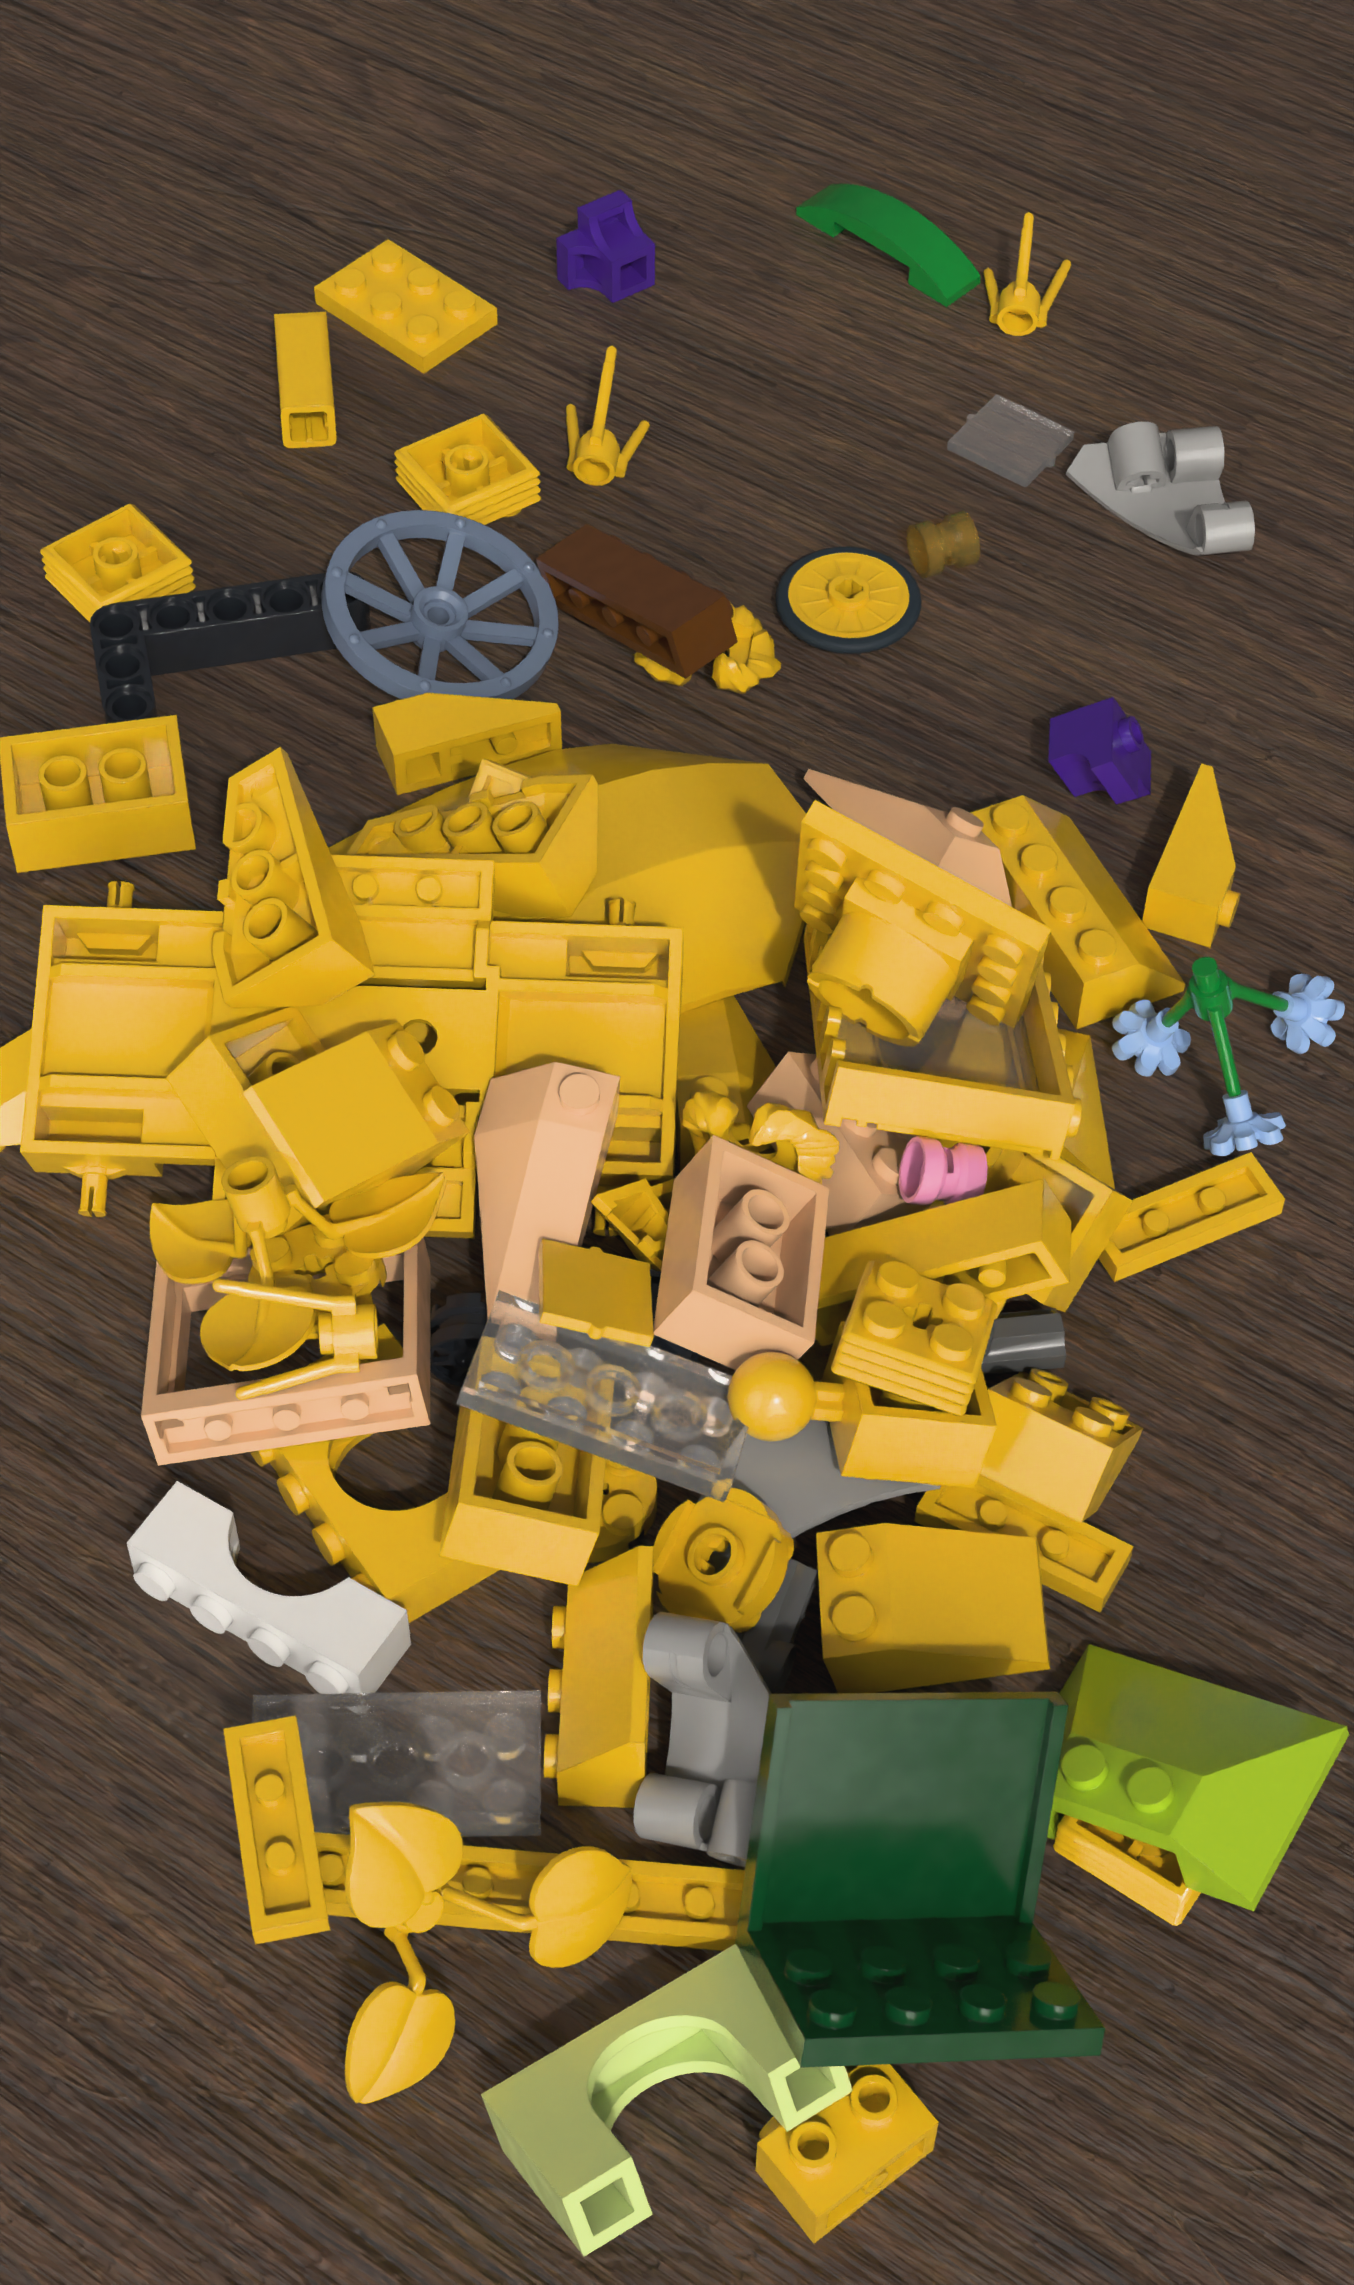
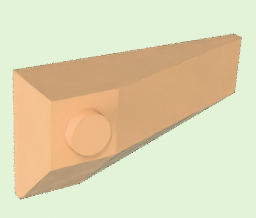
(940, 837)
(539, 1167)

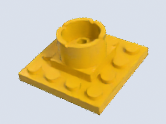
(907, 934)

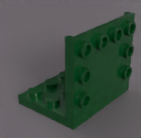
(905, 1879)

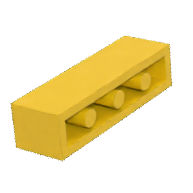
(994, 1241)

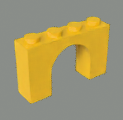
(377, 1547)

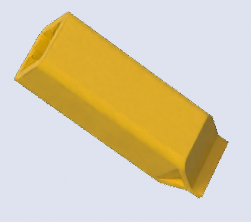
(305, 380)

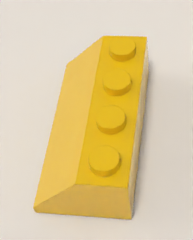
(1097, 944)

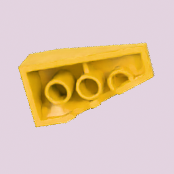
(537, 837)

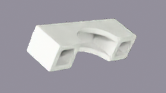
(336, 1638)

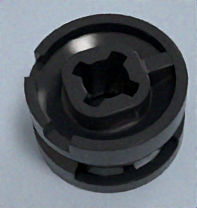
(456, 1335)

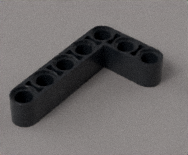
(204, 632)

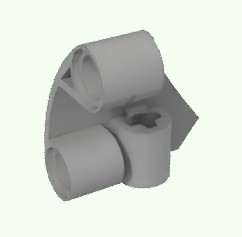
(1167, 487)
(804, 1482)
(713, 1741)

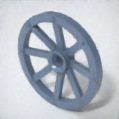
(437, 614)

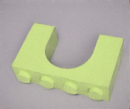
(562, 2108)

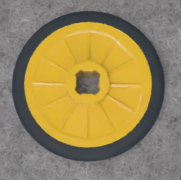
(848, 600)

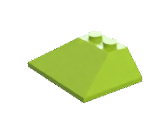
(1190, 1769)

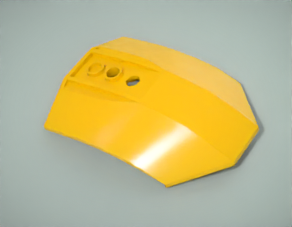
(694, 848)

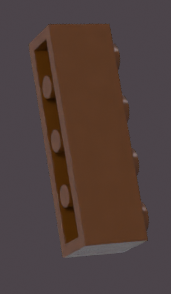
(638, 600)

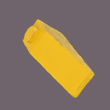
(448, 735)
(1196, 870)

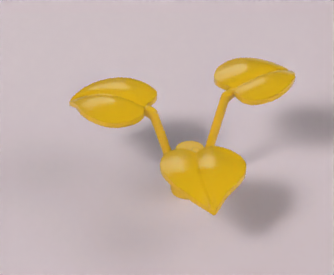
(202, 1238)
(399, 1883)

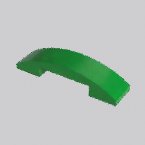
(892, 226)

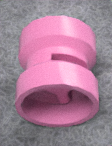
(940, 1172)

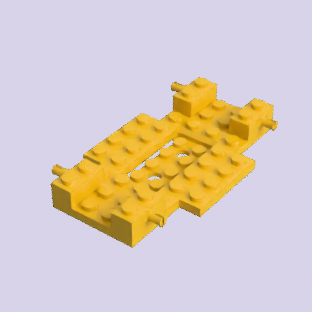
(139, 991)

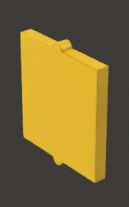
(595, 1293)

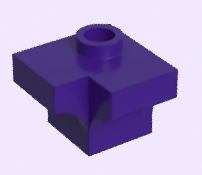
(607, 250)
(1101, 751)

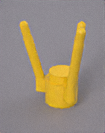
(1019, 305)
(597, 454)
(346, 1332)

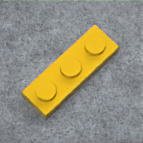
(1191, 1215)
(1071, 1554)
(276, 1830)

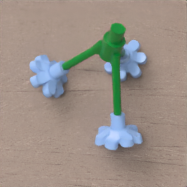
(1156, 1040)

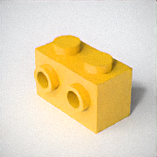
(846, 2150)

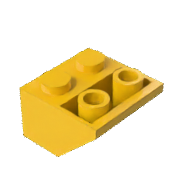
(1057, 1443)

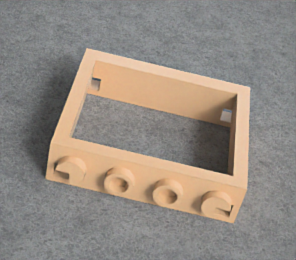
(216, 1423)

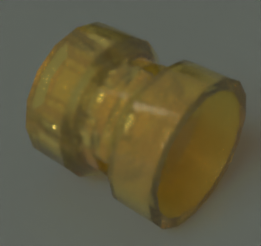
(943, 544)

